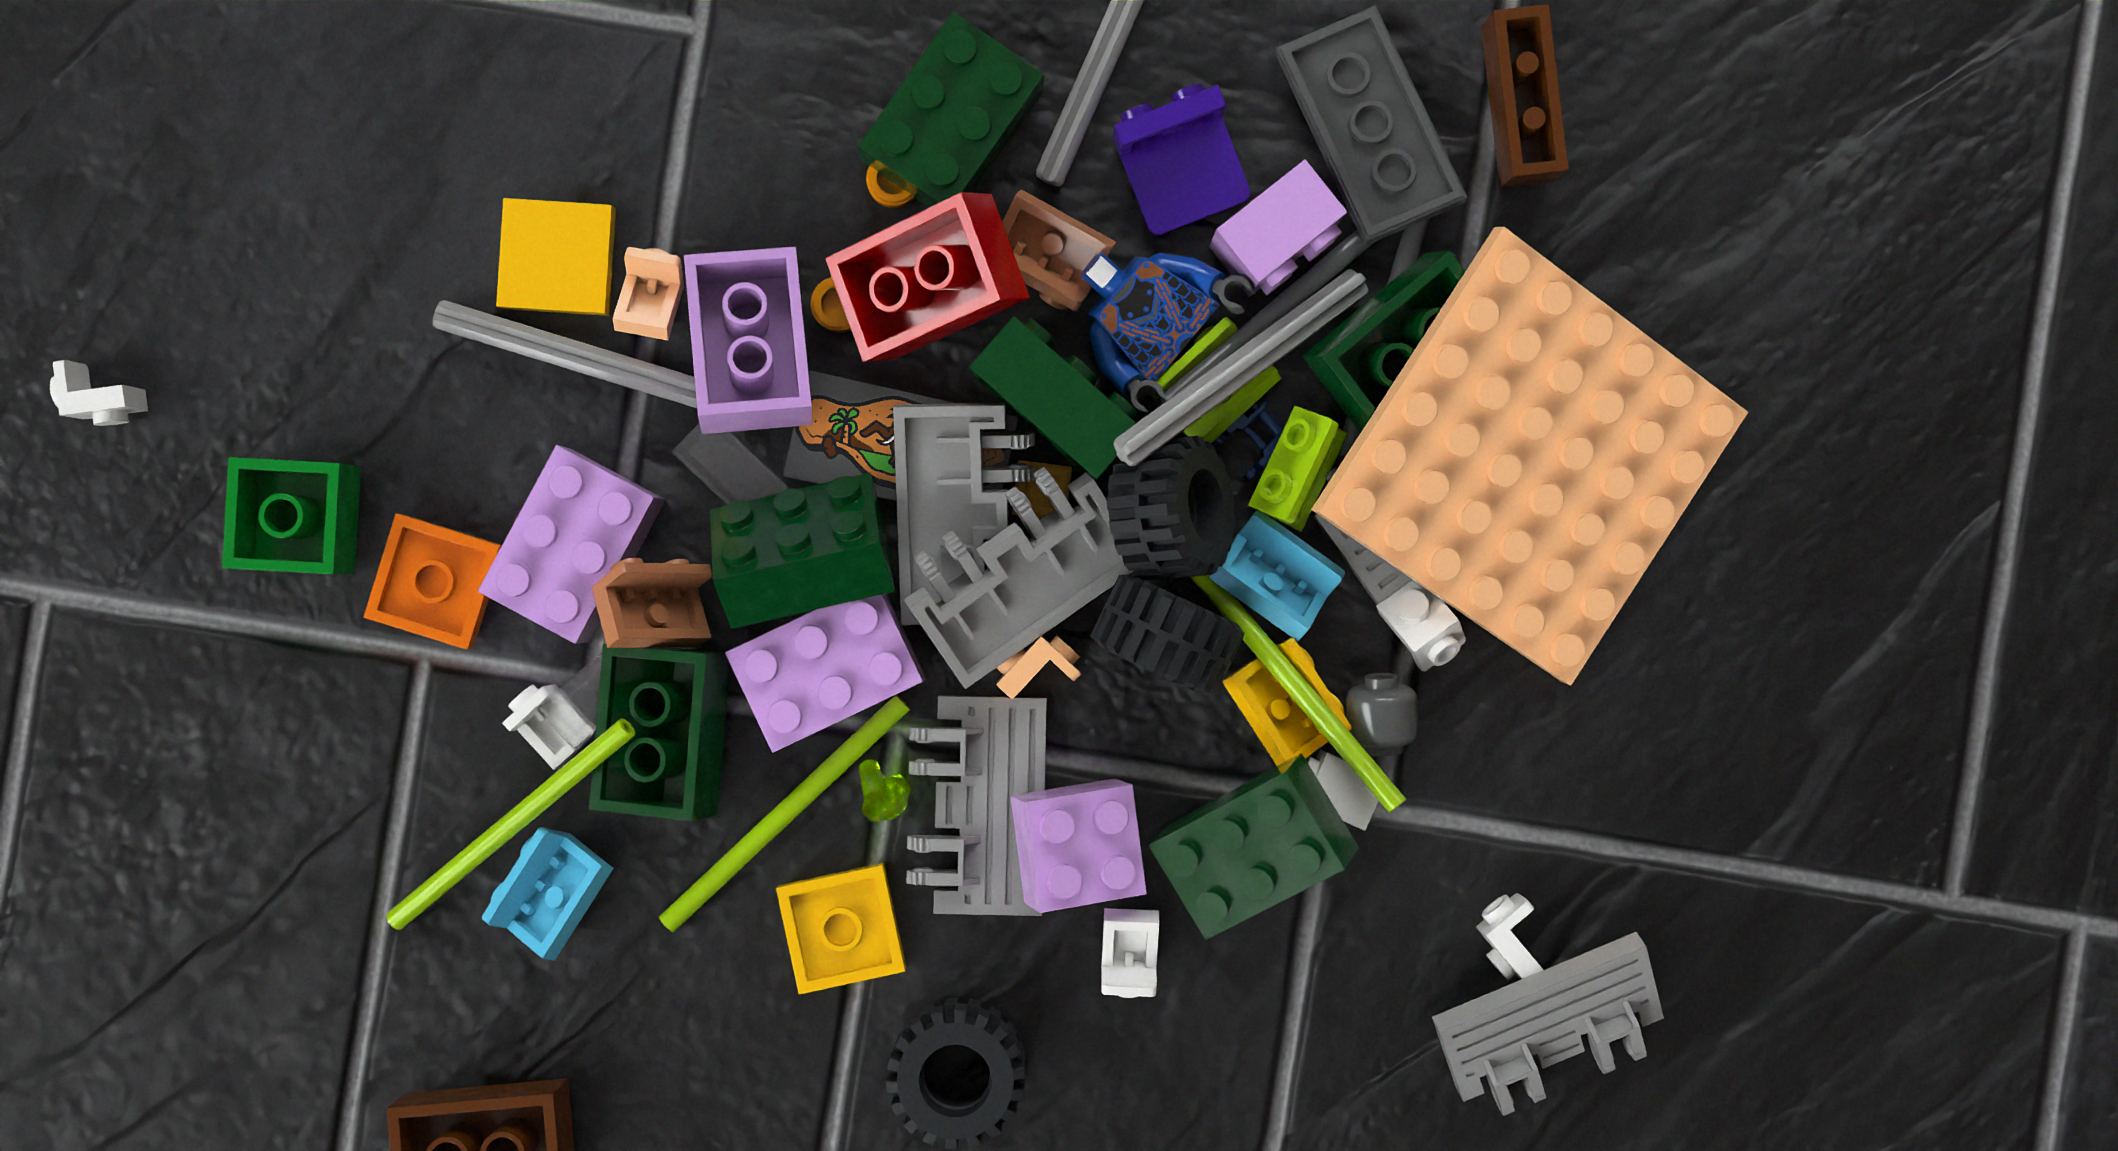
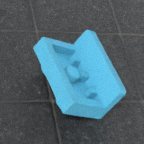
(1278, 575)
(547, 891)

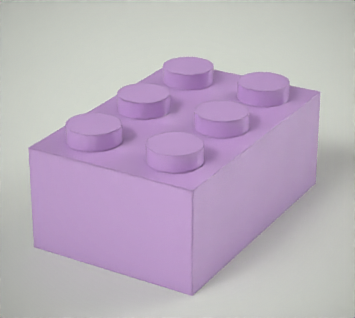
(748, 340)
(567, 540)
(824, 668)

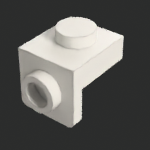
(106, 405)
(1423, 624)
(536, 729)
(1129, 952)
(1508, 953)

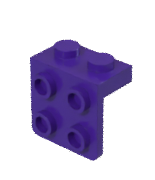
(1181, 159)

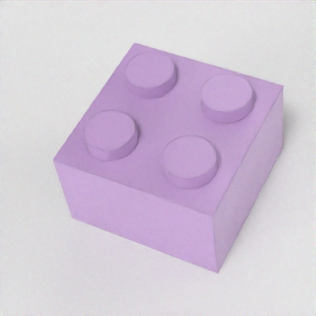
(1277, 228)
(1078, 845)

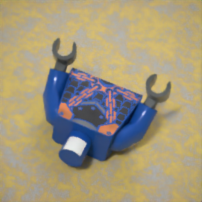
(1151, 316)

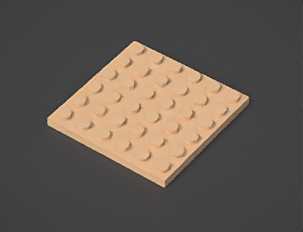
(1530, 457)

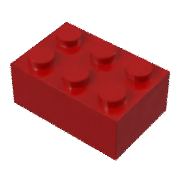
(927, 277)

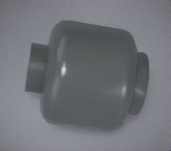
(1382, 714)

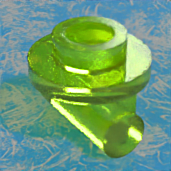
(883, 796)

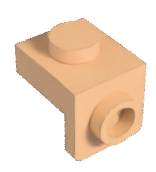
(649, 293)
(1026, 664)

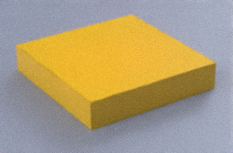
(556, 256)
(841, 928)

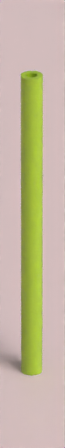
(1303, 695)
(784, 813)
(511, 823)

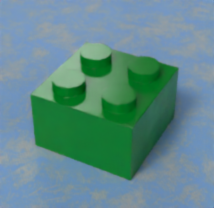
(291, 516)

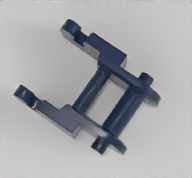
(1242, 424)

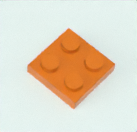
(432, 581)

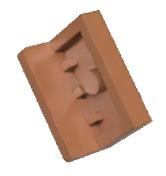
(1052, 250)
(653, 604)

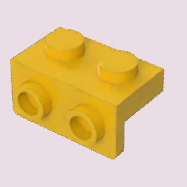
(1272, 711)

